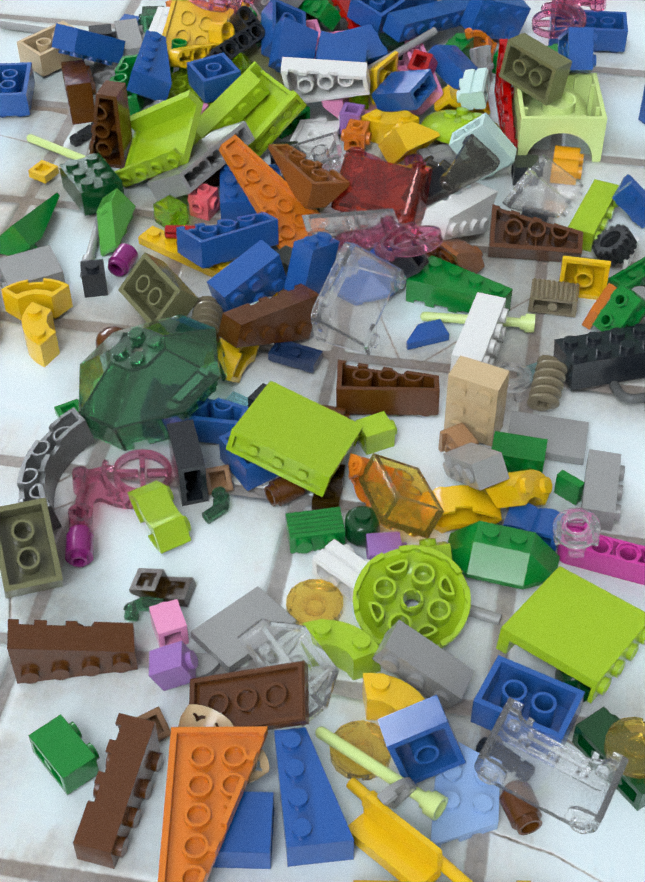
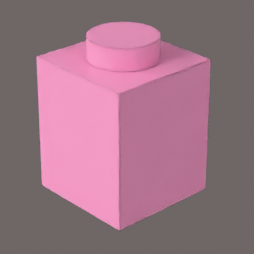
(168, 623)

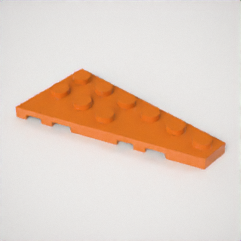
(266, 190)
(202, 794)

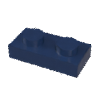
(296, 356)

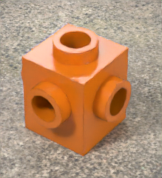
(356, 134)

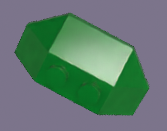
(502, 555)

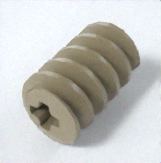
(208, 312)
(547, 383)

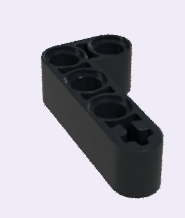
(248, 33)

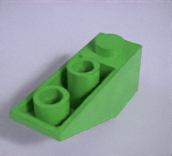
(113, 218)

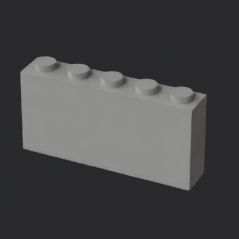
(202, 164)

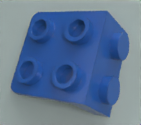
(631, 199)

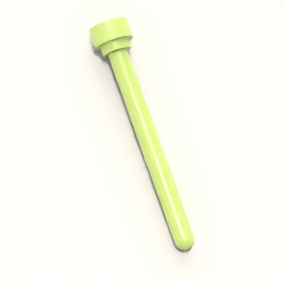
(54, 147)
(525, 322)
(430, 802)

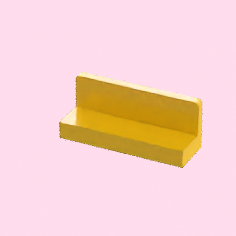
(395, 843)

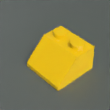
(406, 140)

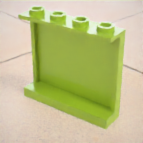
(273, 112)
(161, 138)
(294, 437)
(577, 630)

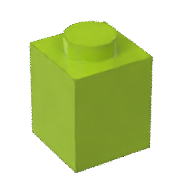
(377, 433)

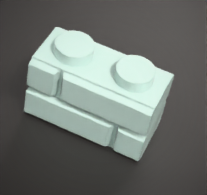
(474, 88)

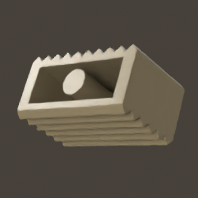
(553, 297)

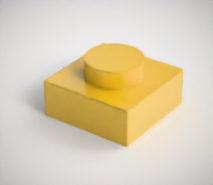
(43, 171)

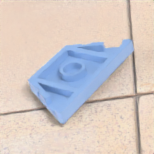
(470, 805)

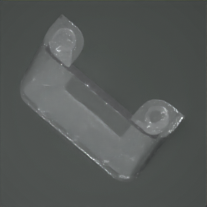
(544, 190)
(355, 299)
(548, 772)

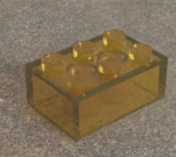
(400, 496)

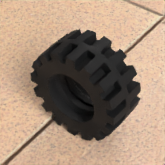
(615, 244)

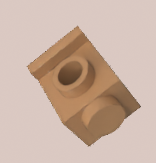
(455, 437)

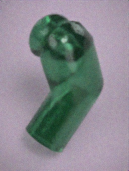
(141, 604)

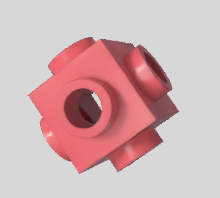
(204, 202)

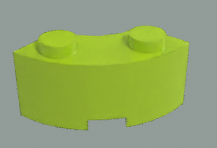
(156, 508)
(346, 646)

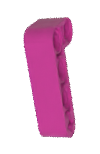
(609, 557)

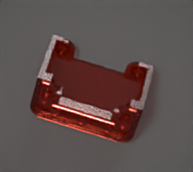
(384, 186)

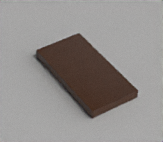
(257, 696)

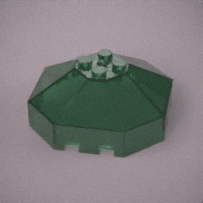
(131, 391)

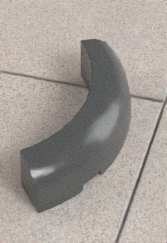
(50, 458)

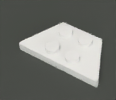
(313, 128)

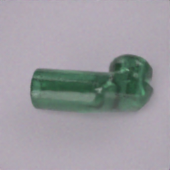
(220, 506)

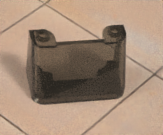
(469, 166)

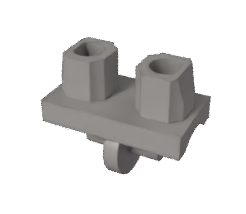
(482, 58)

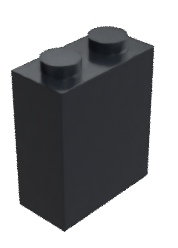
(187, 462)

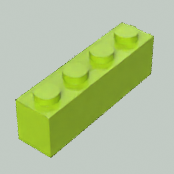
(233, 103)
(595, 212)

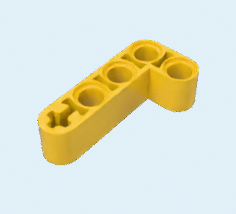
(218, 34)

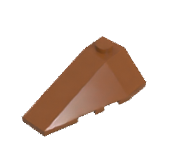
(306, 178)
(459, 254)

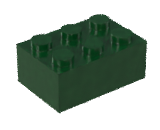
(89, 181)

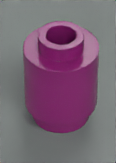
(122, 259)
(79, 546)

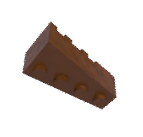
(70, 649)

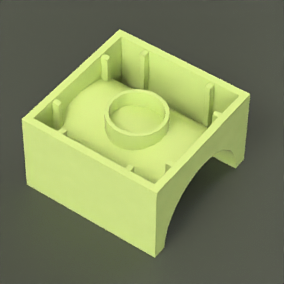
(576, 113)

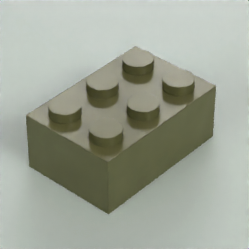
(535, 68)
(157, 290)
(28, 549)

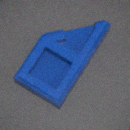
(427, 334)

